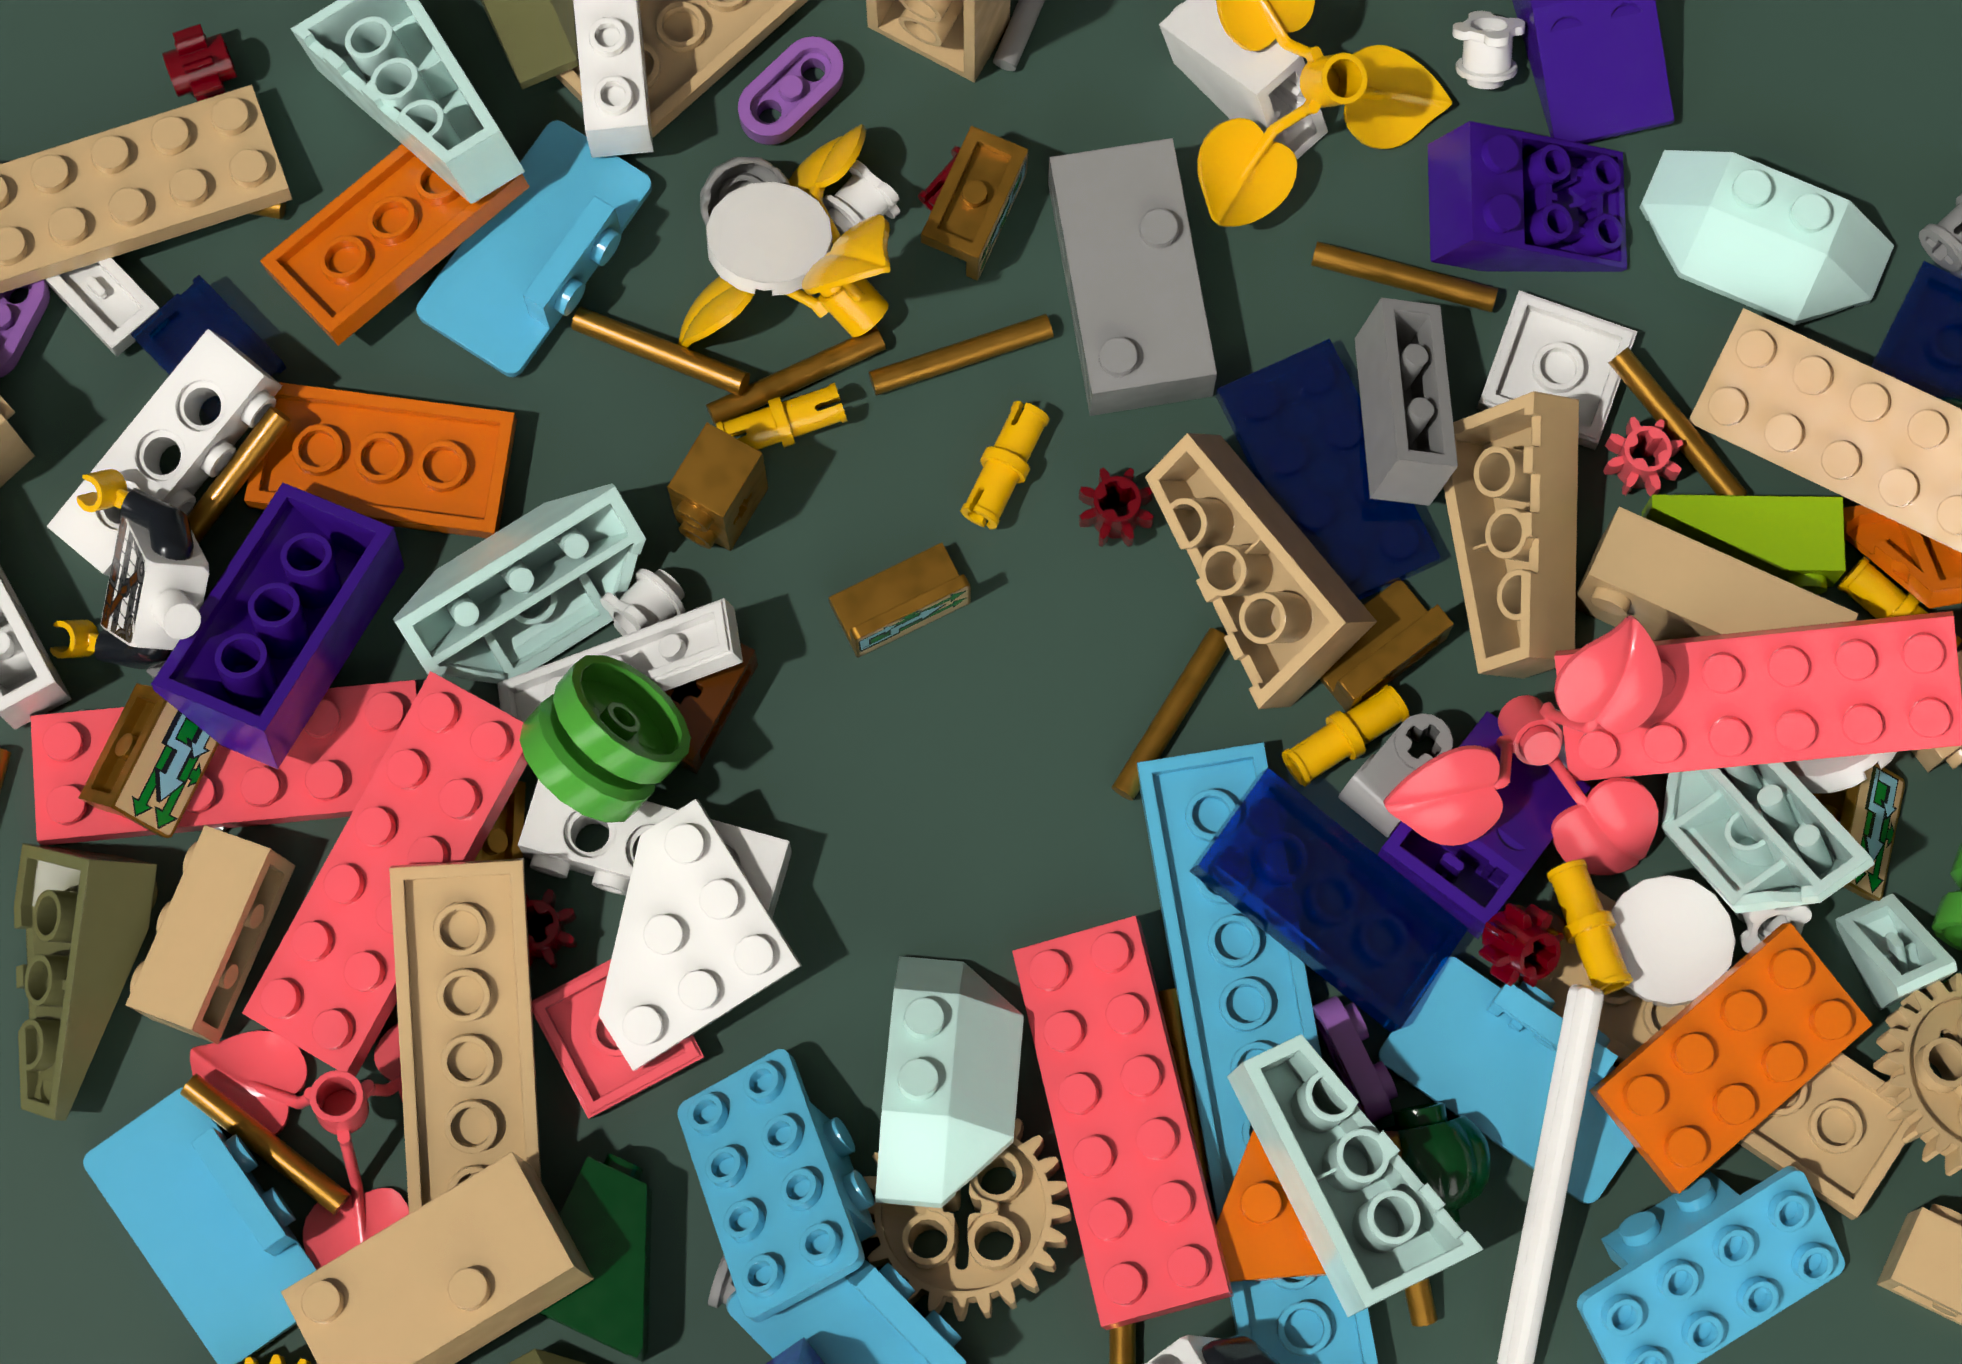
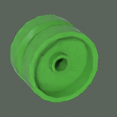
(604, 738)

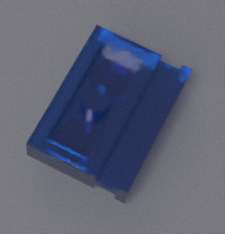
(185, 318)

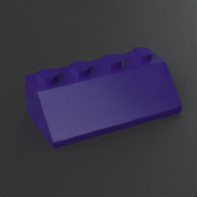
(281, 623)

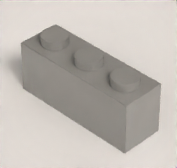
(1405, 402)

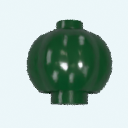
(1444, 1153)

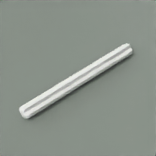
(1551, 1175)

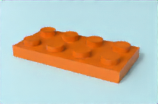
(378, 241)
(391, 458)
(1731, 1058)

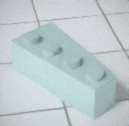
(411, 84)
(1345, 1180)

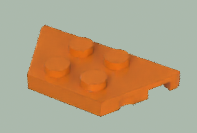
(1912, 559)
(1260, 1227)

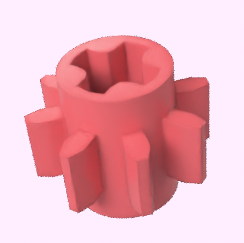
(1649, 441)

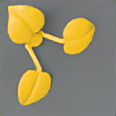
(1383, 94)
(836, 276)

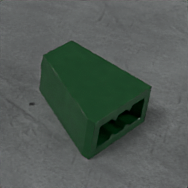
(612, 1230)

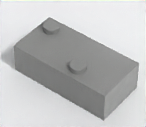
(1131, 277)

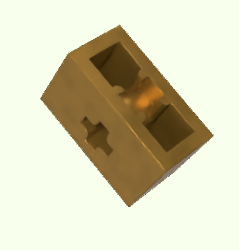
(717, 488)

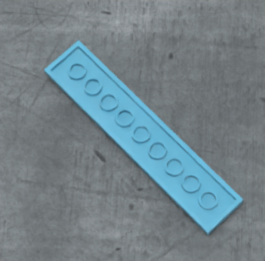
(1236, 1001)

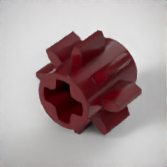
(199, 63)
(1125, 493)
(554, 931)
(1521, 944)

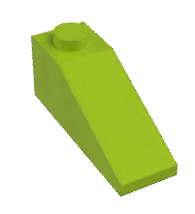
(1781, 535)

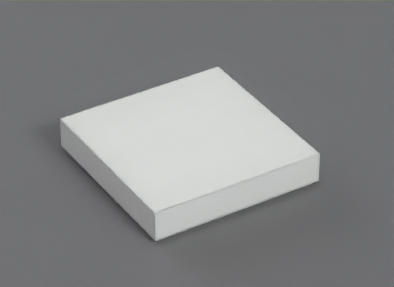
(1561, 355)

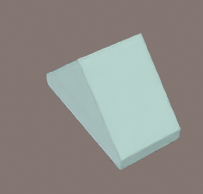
(1893, 951)

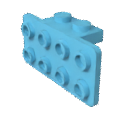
(537, 253)
(1494, 1060)
(777, 1184)
(204, 1224)
(1708, 1269)
(858, 1322)

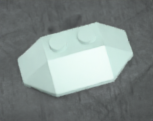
(1763, 235)
(525, 589)
(1760, 836)
(945, 1082)

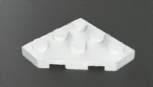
(686, 939)

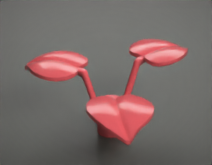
(1604, 682)
(263, 1078)

